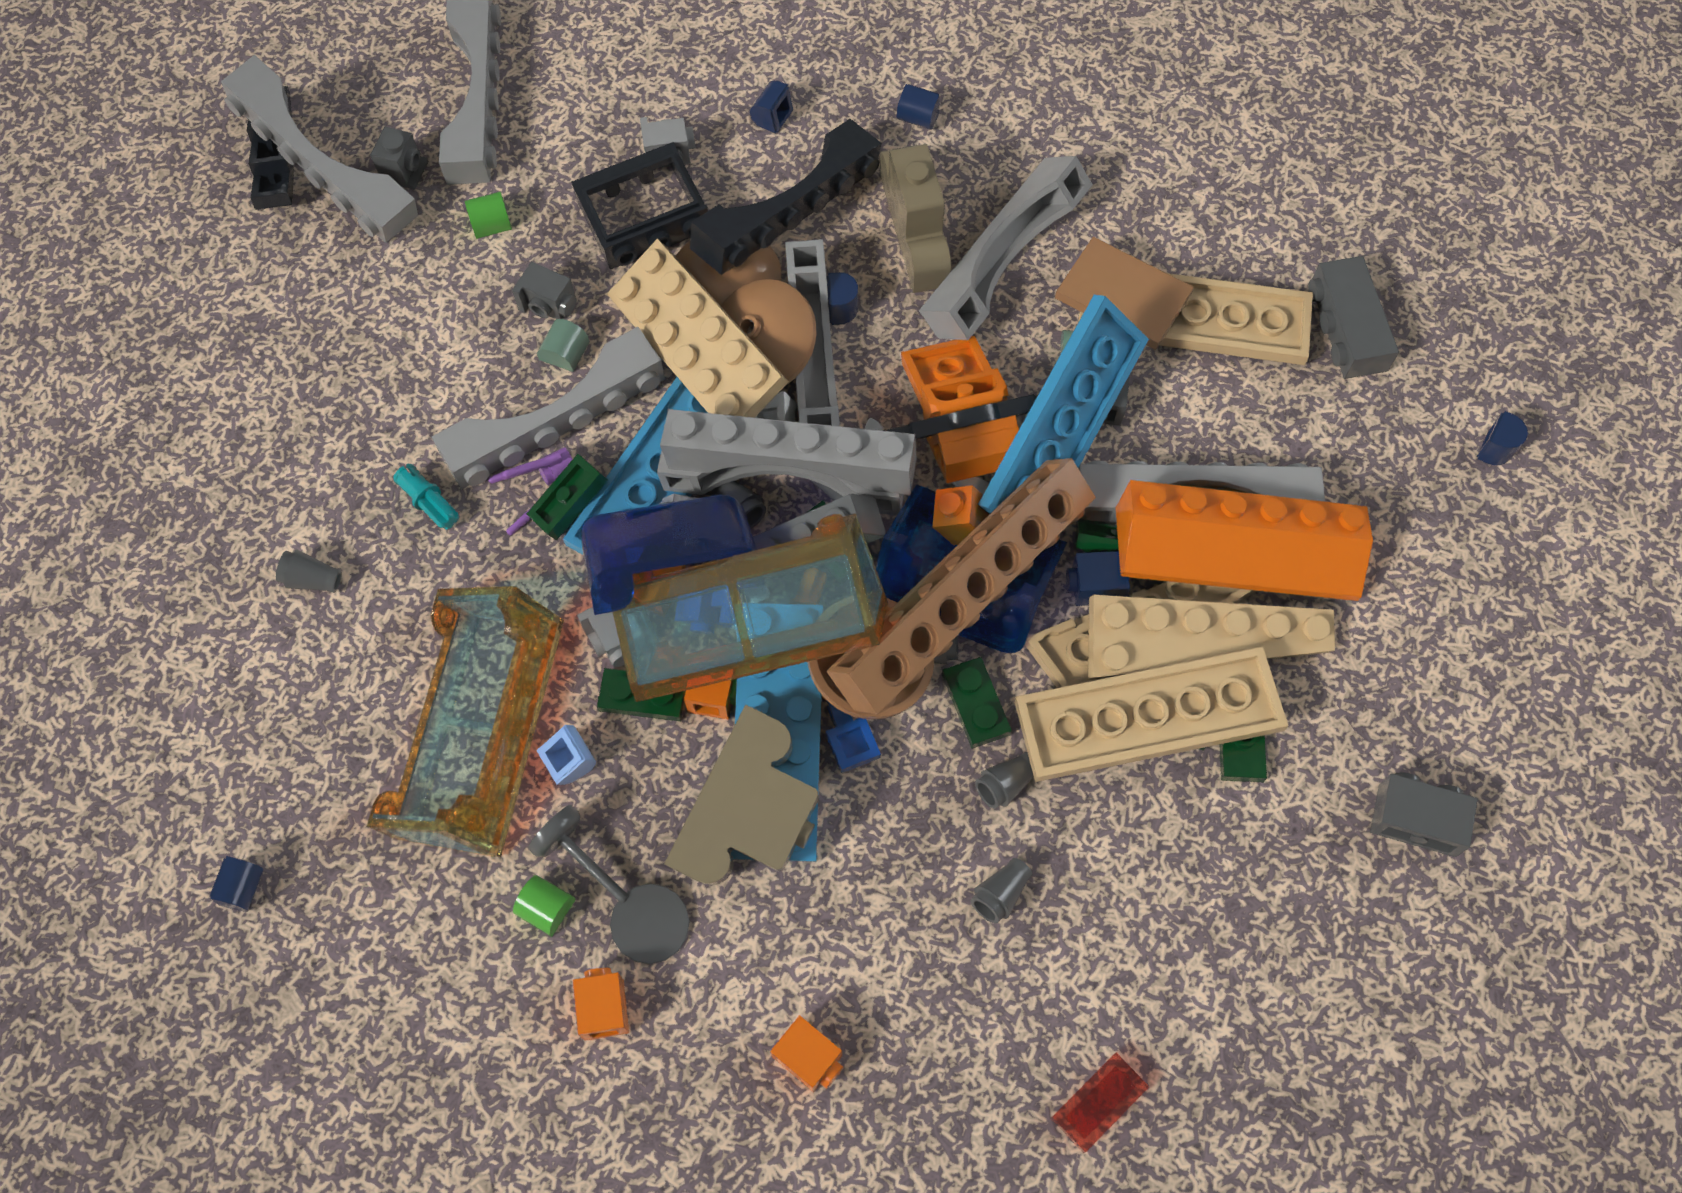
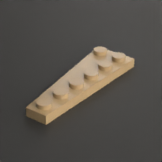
(1156, 633)
(1065, 647)

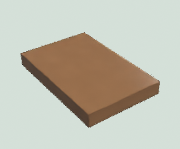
(1136, 288)

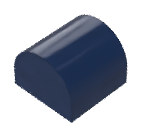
(918, 106)
(772, 107)
(842, 298)
(1503, 439)
(236, 884)

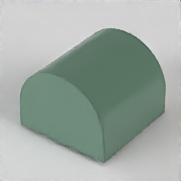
(563, 345)

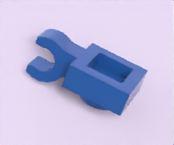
(850, 740)

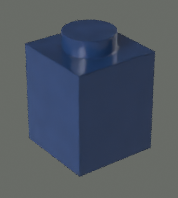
(1096, 575)

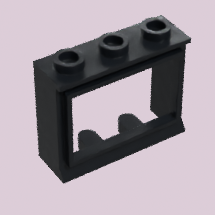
(670, 227)

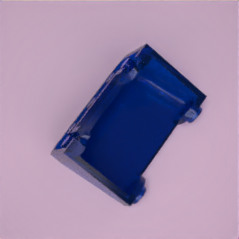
(656, 539)
(915, 548)

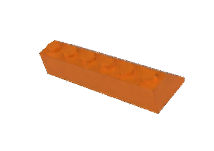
(1243, 540)

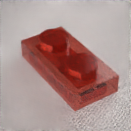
(1099, 1102)

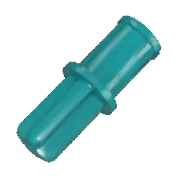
(426, 496)

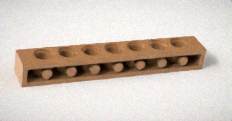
(987, 561)

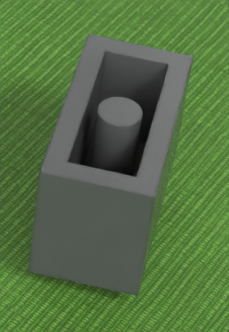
(1424, 814)

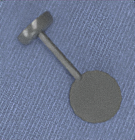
(646, 921)

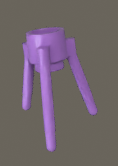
(549, 468)

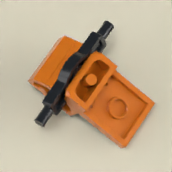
(962, 407)

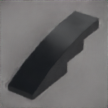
(271, 172)

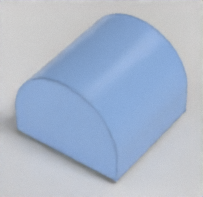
(566, 756)

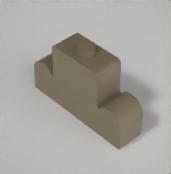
(917, 214)
(746, 805)

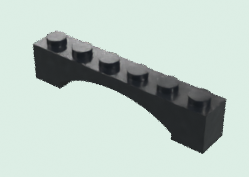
(732, 234)

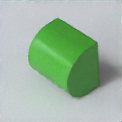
(488, 215)
(542, 904)

